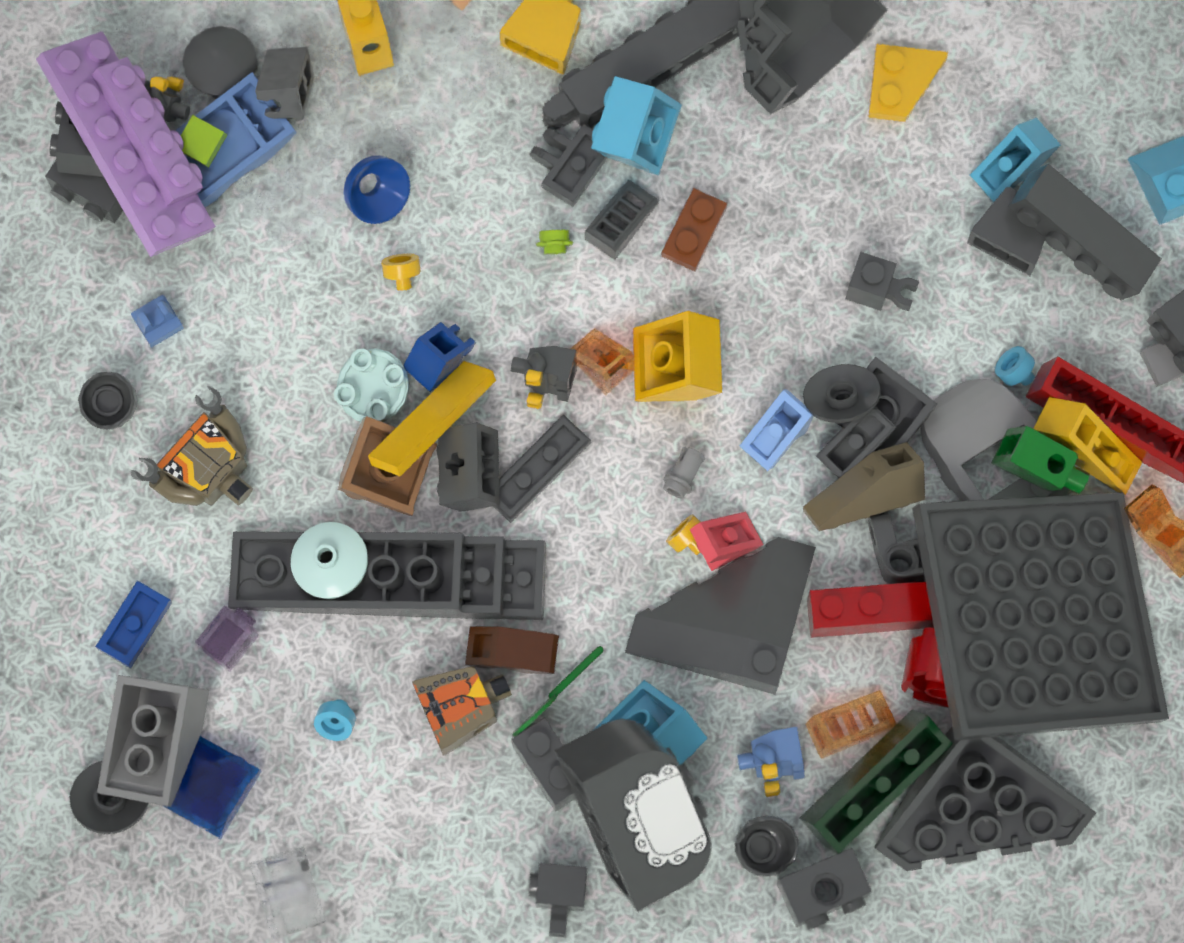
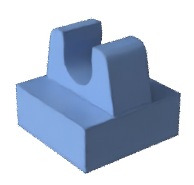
(157, 321)

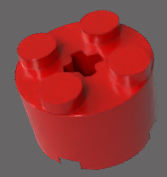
(924, 670)

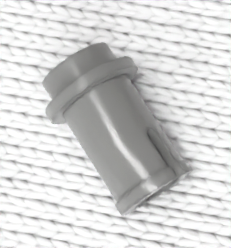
(683, 473)

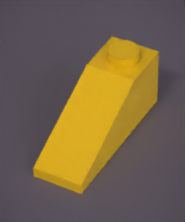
(1097, 446)

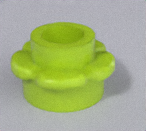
(554, 241)

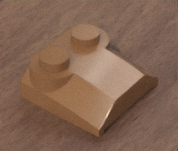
(375, 485)

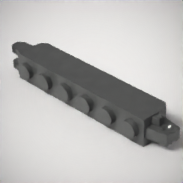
(646, 58)

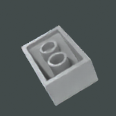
(150, 739)

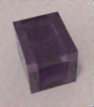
(228, 637)

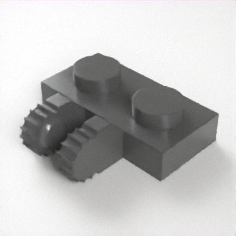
(575, 167)

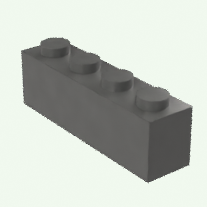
(1084, 232)

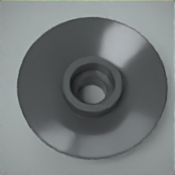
(841, 393)
(90, 806)

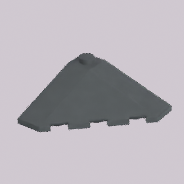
(732, 623)
(977, 801)

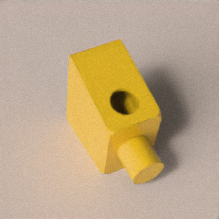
(364, 26)
(543, 32)

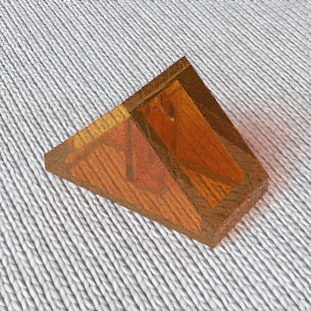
(603, 360)

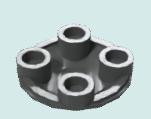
(218, 60)

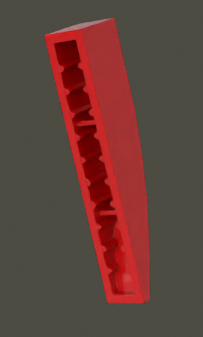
(1142, 431)
(869, 609)

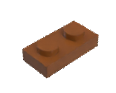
(694, 229)

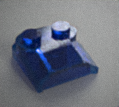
(213, 787)

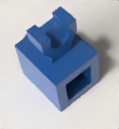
(437, 355)

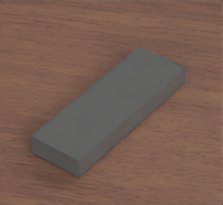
(539, 467)

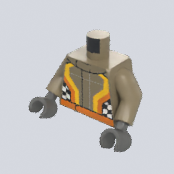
(203, 460)

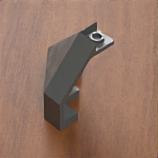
(799, 42)

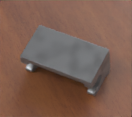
(288, 79)

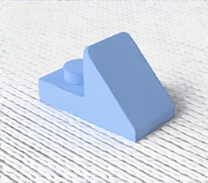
(777, 430)

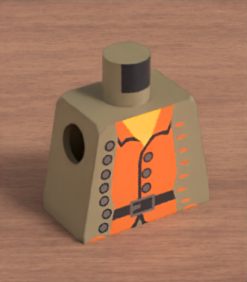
(459, 704)

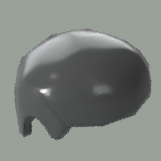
(107, 400)
(763, 836)

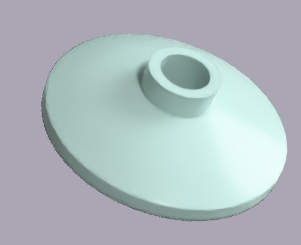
(341, 573)

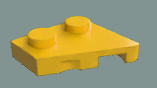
(901, 79)

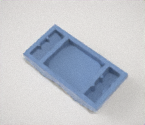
(249, 141)

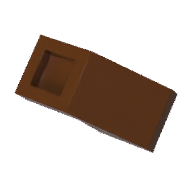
(512, 649)

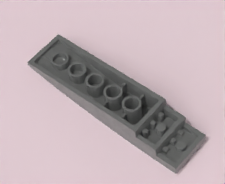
(404, 576)

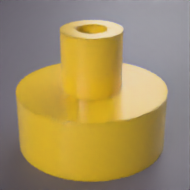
(401, 269)
(682, 537)

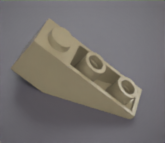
(873, 486)

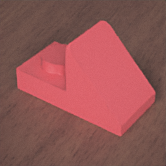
(726, 539)

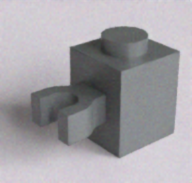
(874, 282)
(560, 890)

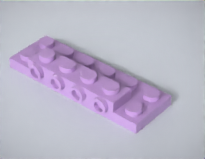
(129, 141)

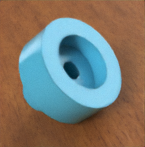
(1015, 367)
(334, 720)

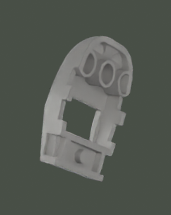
(970, 422)

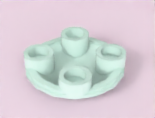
(372, 385)

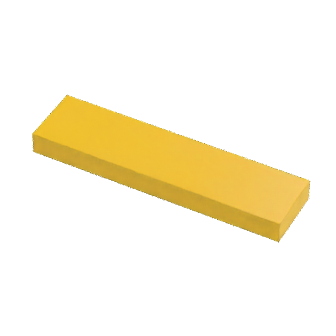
(431, 418)

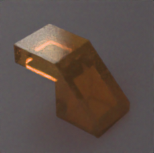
(1159, 527)

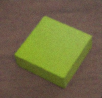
(202, 141)

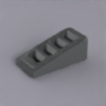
(606, 243)

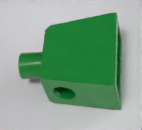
(1027, 454)

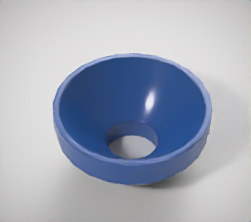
(385, 198)

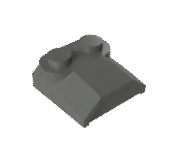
(900, 402)

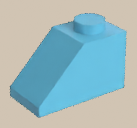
(1015, 157)

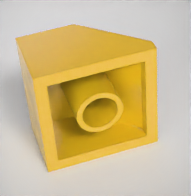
(677, 358)

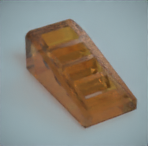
(820, 734)

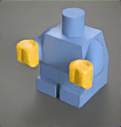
(773, 757)

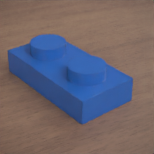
(133, 624)

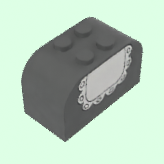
(638, 809)

